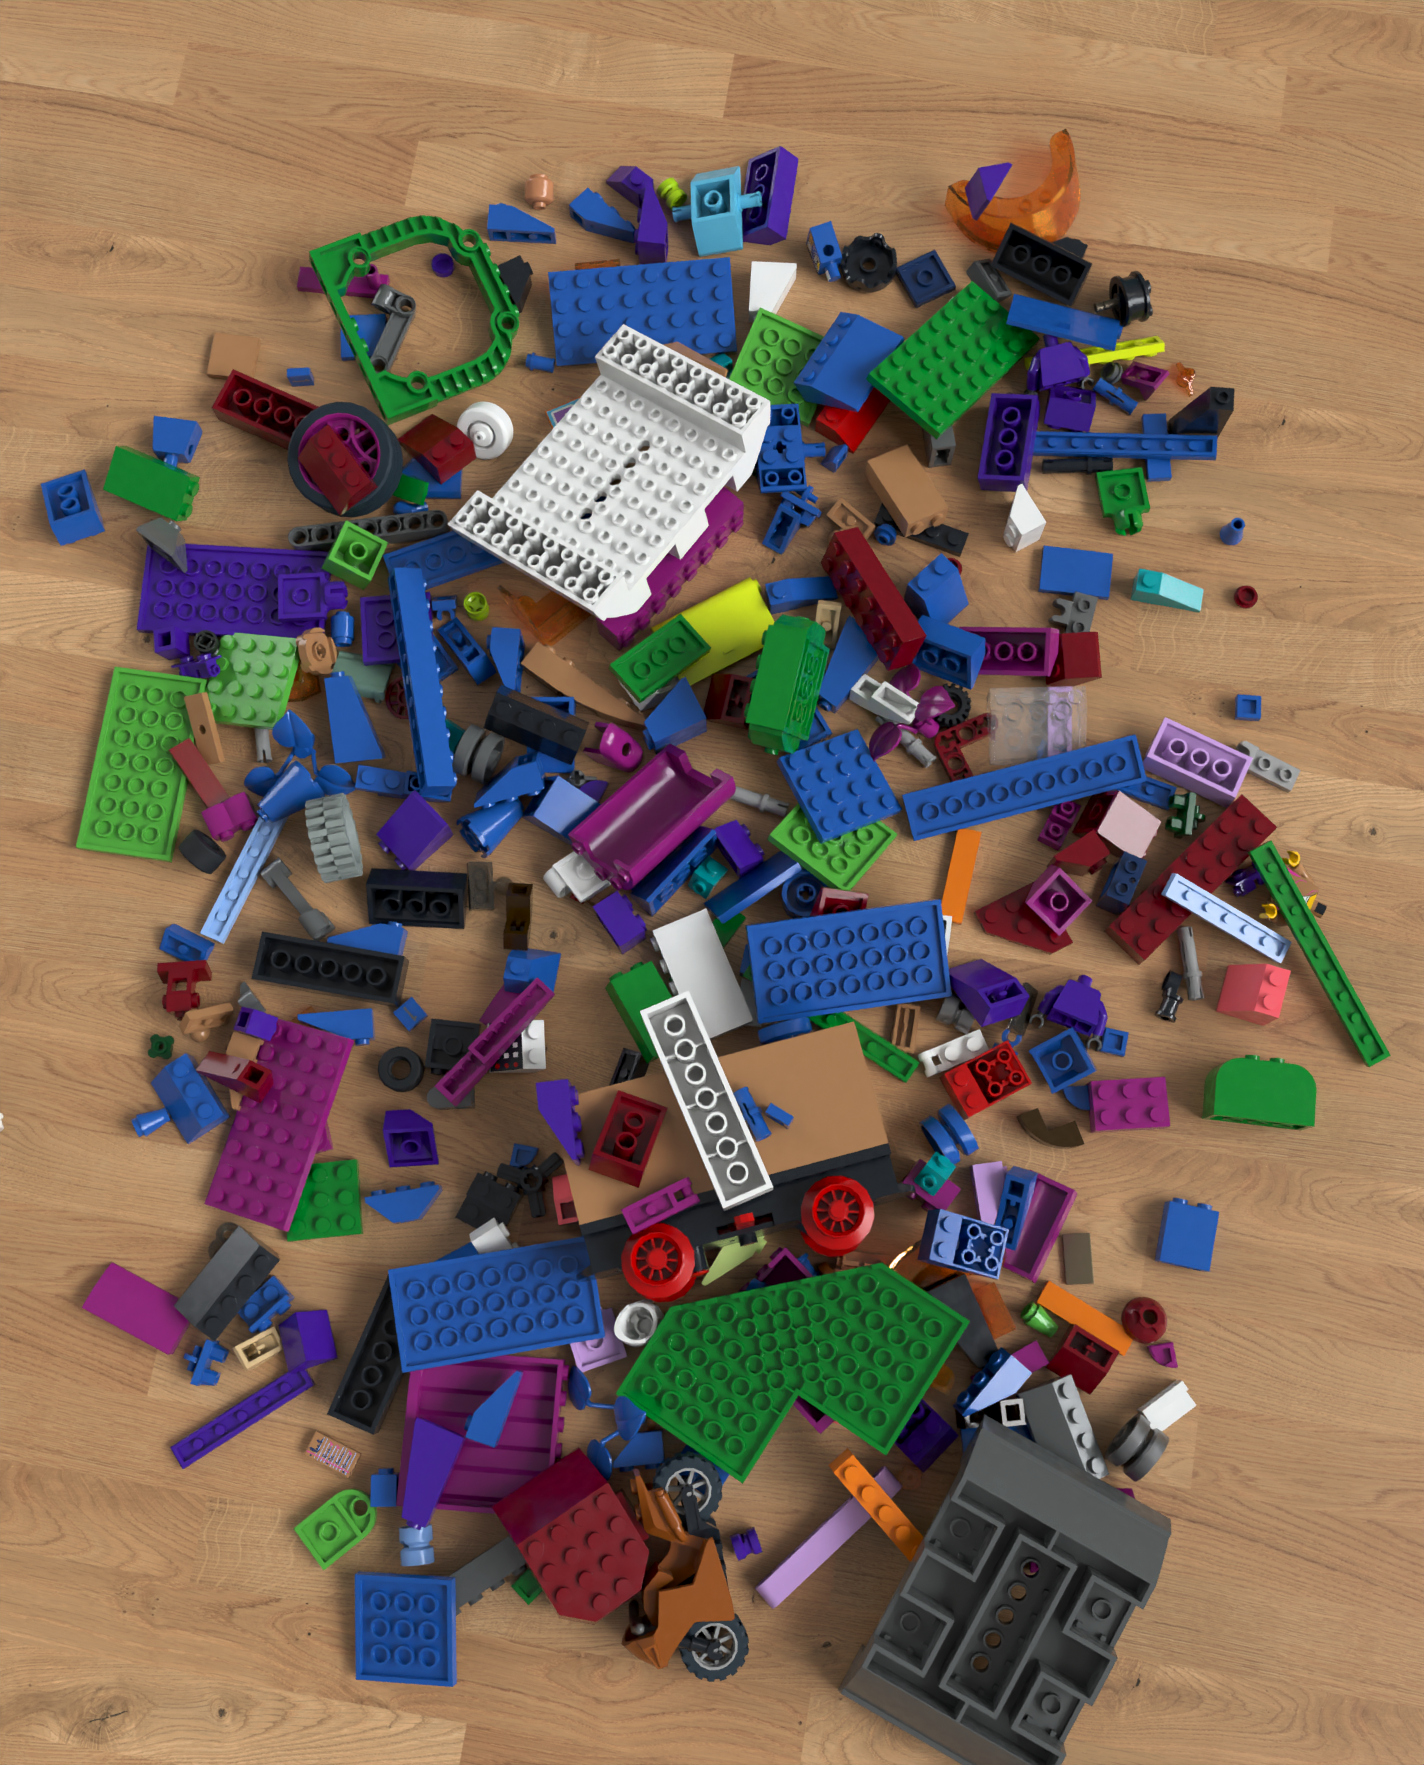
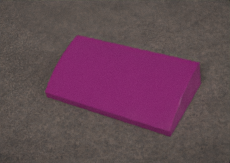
(1041, 1228)
(138, 1308)

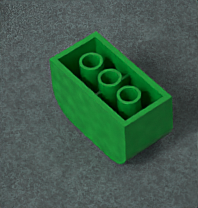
(1260, 1093)

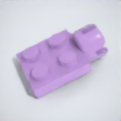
(599, 1351)

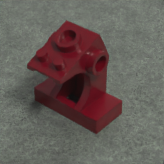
(172, 973)

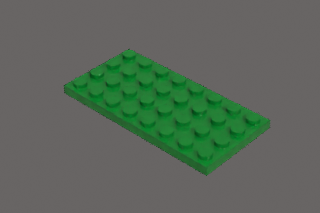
(952, 360)

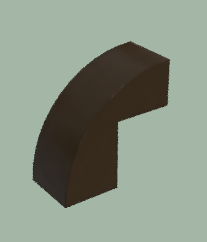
(518, 916)
(1062, 1137)
(1006, 1411)

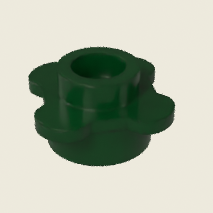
(166, 1051)

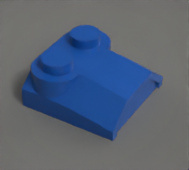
(1063, 1060)

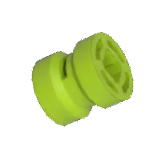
(671, 193)
(474, 602)

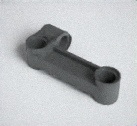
(390, 301)
(312, 920)

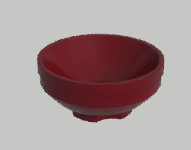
(1135, 1325)

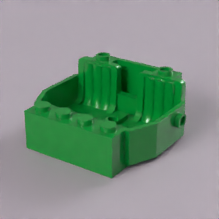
(786, 684)

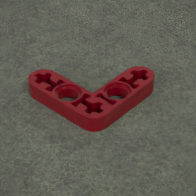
(954, 750)

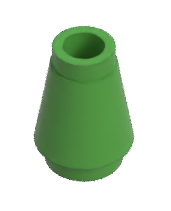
(1038, 1319)

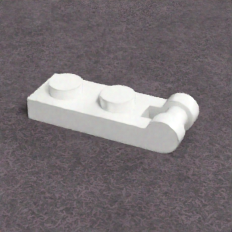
(953, 1053)

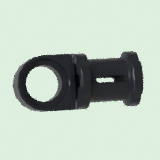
(1170, 1000)

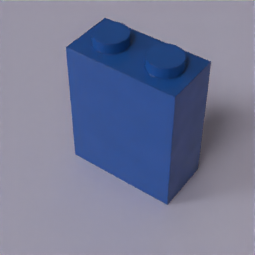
(1187, 1235)

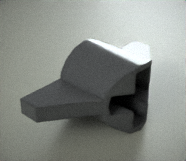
(578, 778)
(249, 999)

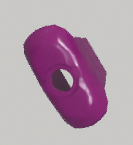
(611, 749)

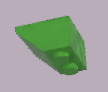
(355, 555)

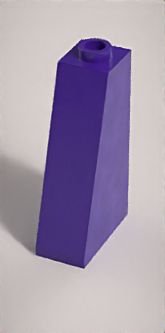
(430, 1466)

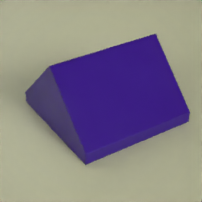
(984, 186)
(307, 1340)

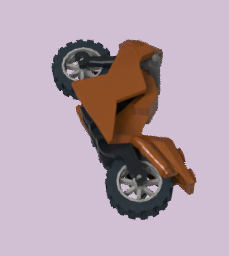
(690, 1584)

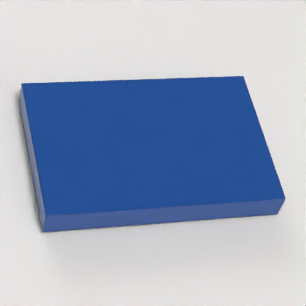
(1075, 570)

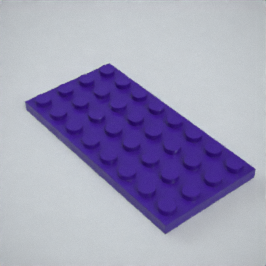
(223, 590)

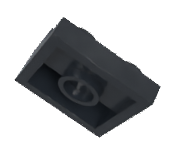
(449, 1044)
(489, 1200)

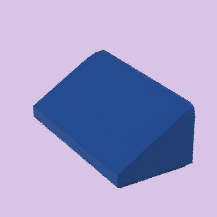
(185, 944)

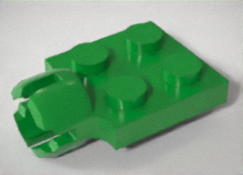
(1123, 498)

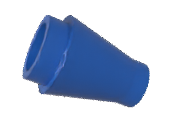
(1232, 532)
(150, 1121)

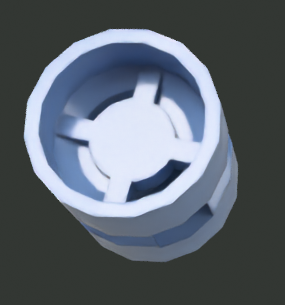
(416, 1546)

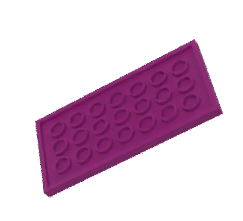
(278, 1138)

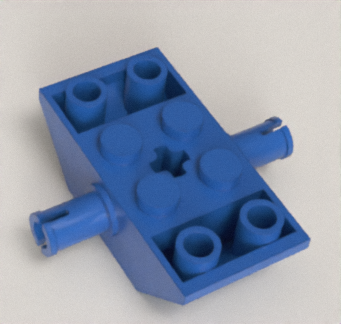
(785, 469)

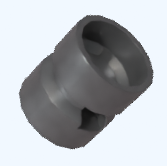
(955, 1012)

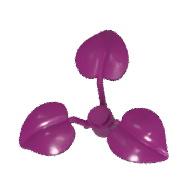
(932, 704)

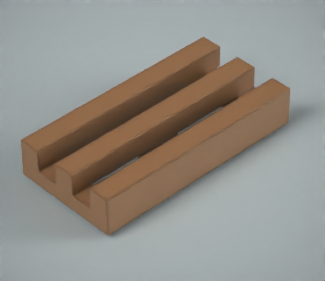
(910, 1050)

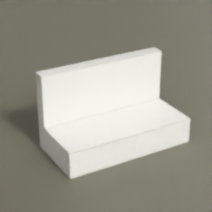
(1167, 1406)

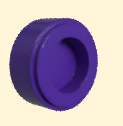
(442, 265)

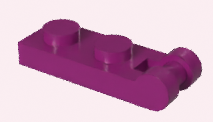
(659, 1206)

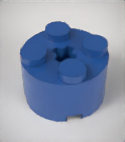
(792, 893)

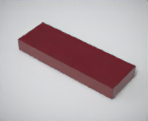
(198, 773)

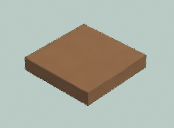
(234, 353)

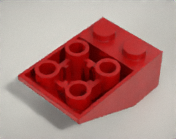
(985, 1080)

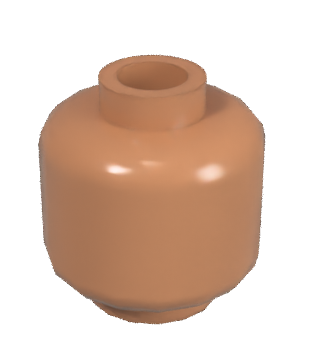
(539, 191)

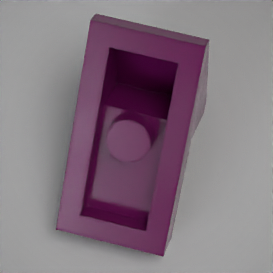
(1144, 377)

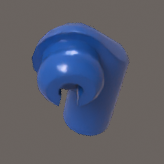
(404, 507)

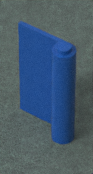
(1064, 322)

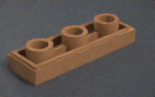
(204, 727)

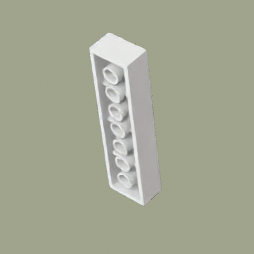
(706, 1101)

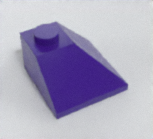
(409, 1139)

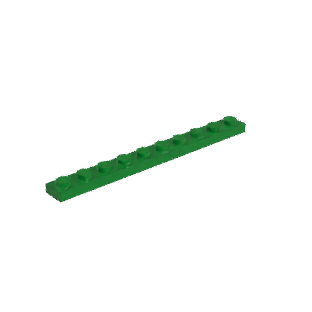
(1319, 954)

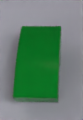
(412, 489)

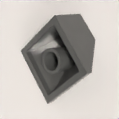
(166, 541)

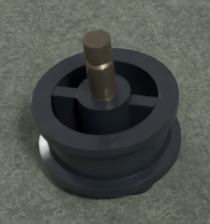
(1128, 299)

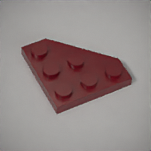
(1018, 923)

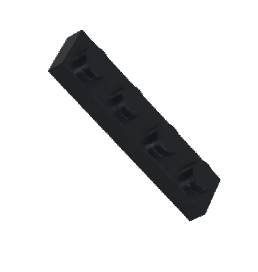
(939, 537)

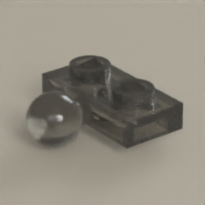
(482, 887)

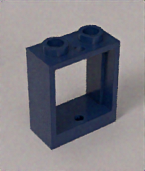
(1119, 884)

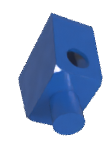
(175, 439)

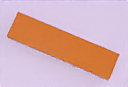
(960, 874)
(1088, 1318)

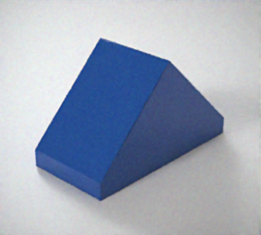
(782, 529)

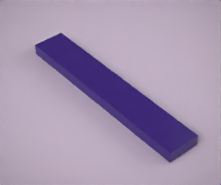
(241, 1417)

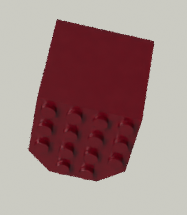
(575, 1539)

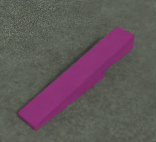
(494, 1042)

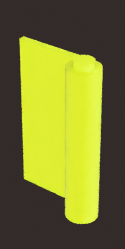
(730, 625)

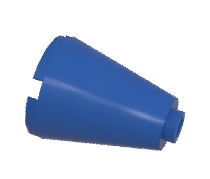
(289, 794)
(489, 826)

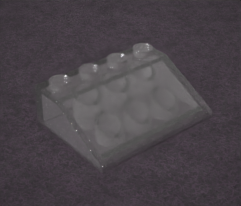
(1035, 722)

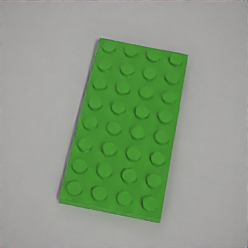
(134, 781)

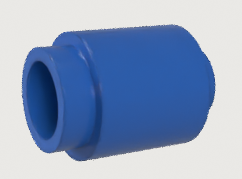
(342, 629)

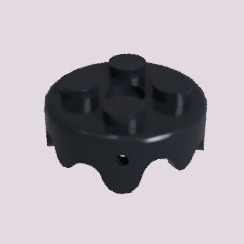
(872, 250)

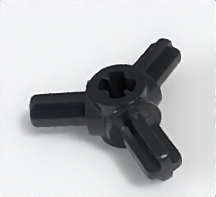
(520, 1177)

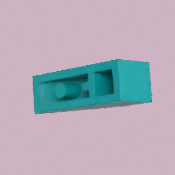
(1165, 591)

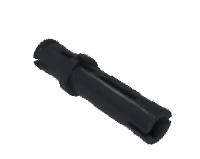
(1084, 465)

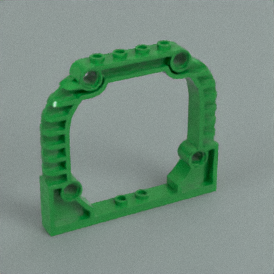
(393, 393)

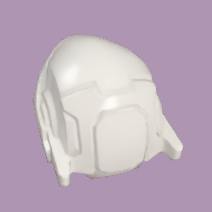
(638, 1322)

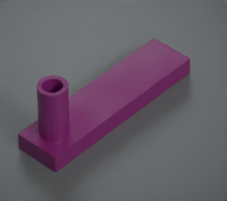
(358, 287)

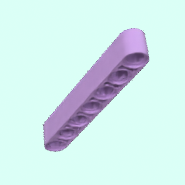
(821, 1544)

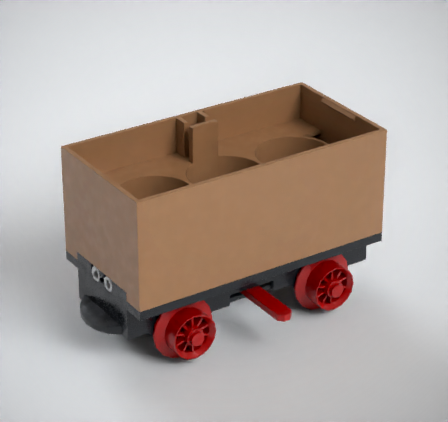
(822, 1168)

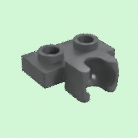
(1075, 614)

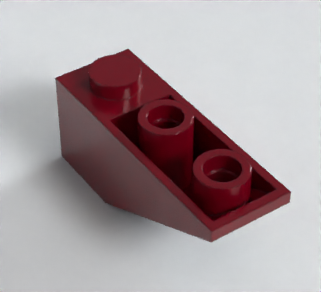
(237, 1074)

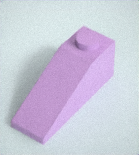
(987, 1187)

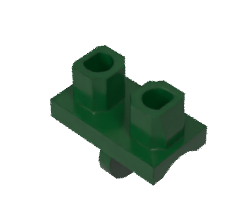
(1187, 815)

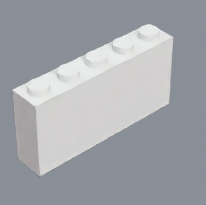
(700, 966)

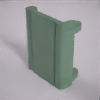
(370, 679)

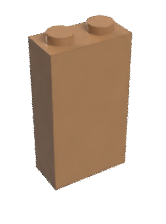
(906, 491)

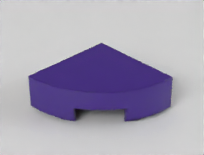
(595, 789)

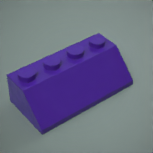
(775, 177)

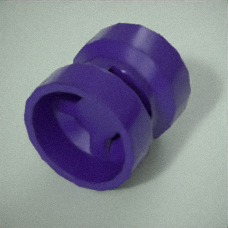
(746, 1543)

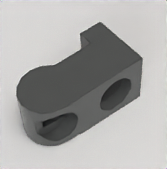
(440, 1102)

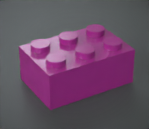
(1128, 1104)

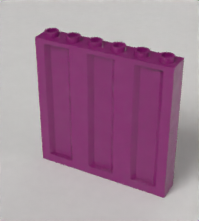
(528, 1437)

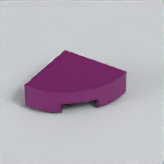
(1163, 1354)

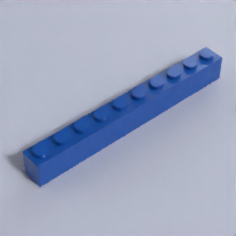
(421, 682)

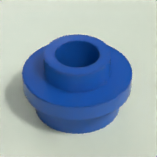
(885, 534)

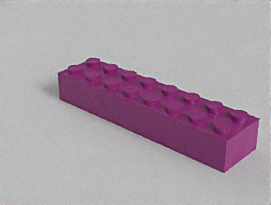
(665, 581)

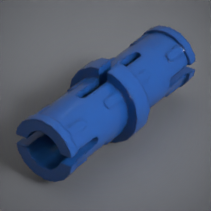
(1128, 404)
(752, 1114)

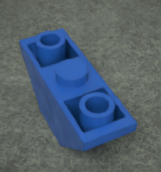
(405, 1203)

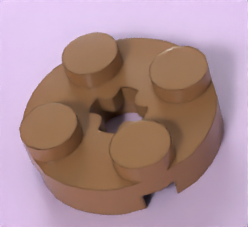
(311, 661)

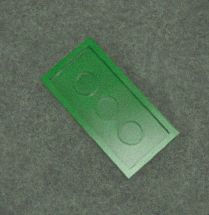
(659, 658)

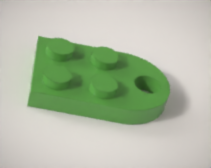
(336, 1526)

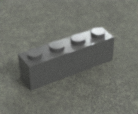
(487, 1572)

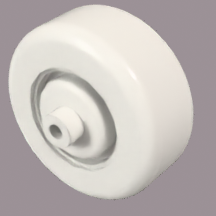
(487, 428)

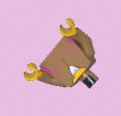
(1306, 887)

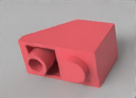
(564, 1201)

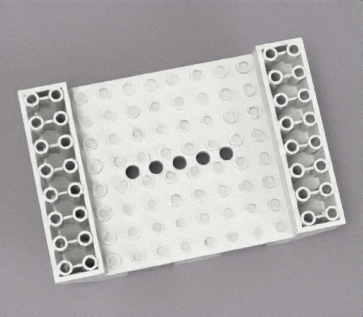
(699, 439)

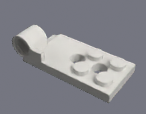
(574, 875)

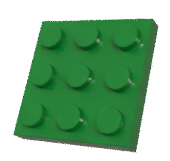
(329, 1203)

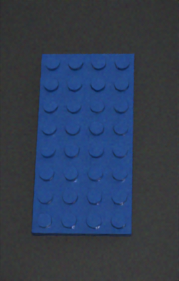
(660, 300)
(848, 960)
(494, 1304)

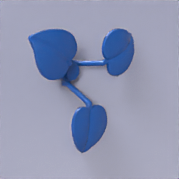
(293, 732)
(627, 1417)

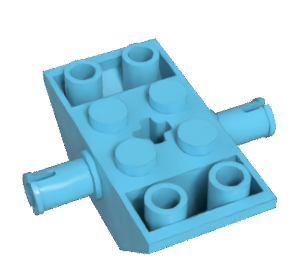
(717, 210)

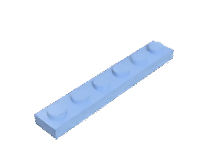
(242, 879)
(1226, 918)

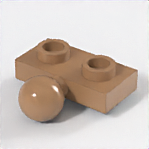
(848, 517)
(199, 1021)

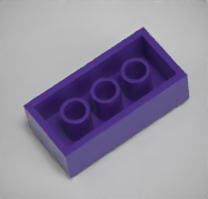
(1009, 442)

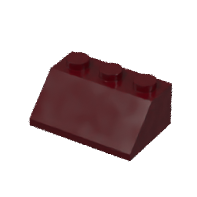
(336, 469)

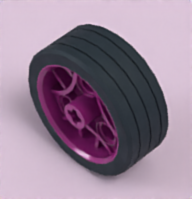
(349, 418)

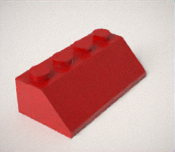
(850, 426)

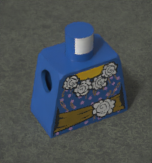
(825, 250)

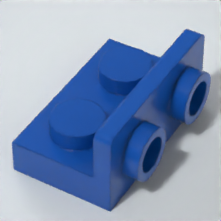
(265, 1304)

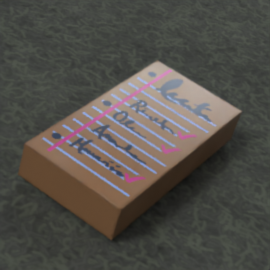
(332, 1454)

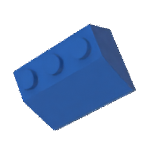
(950, 652)
(189, 1098)

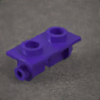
(204, 663)
(1243, 880)

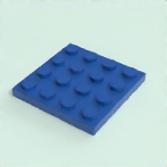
(839, 786)
(405, 1628)

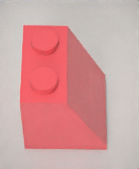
(1253, 992)

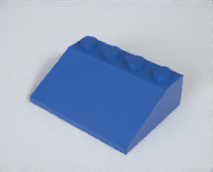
(843, 361)
(674, 870)

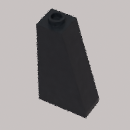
(1204, 414)
(957, 1293)

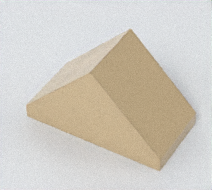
(259, 1349)

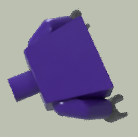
(1057, 367)
(1075, 1007)

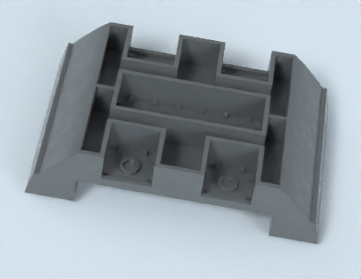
(1094, 1563)

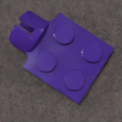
(309, 596)

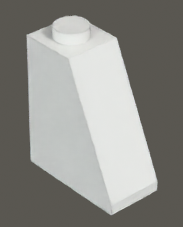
(769, 285)

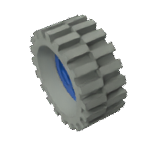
(333, 838)

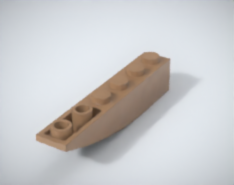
(567, 681)

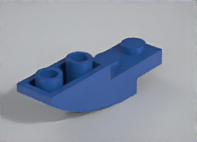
(392, 783)

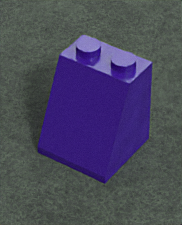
(413, 832)

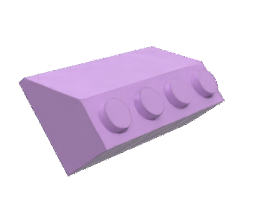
(1196, 762)

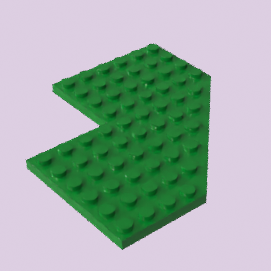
(844, 1341)

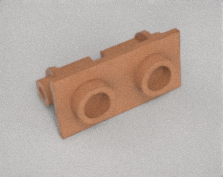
(857, 1259)

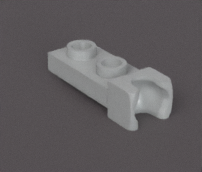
(1269, 768)

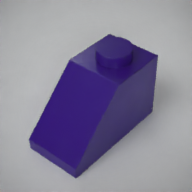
(628, 183)

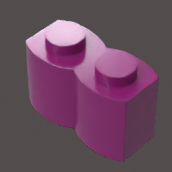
(230, 816)

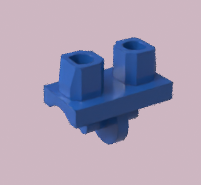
(809, 512)
(203, 1374)

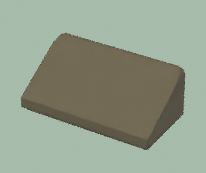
(1077, 1258)

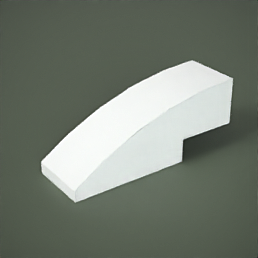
(883, 700)

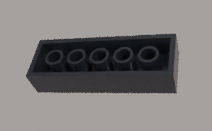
(330, 969)
(372, 1371)

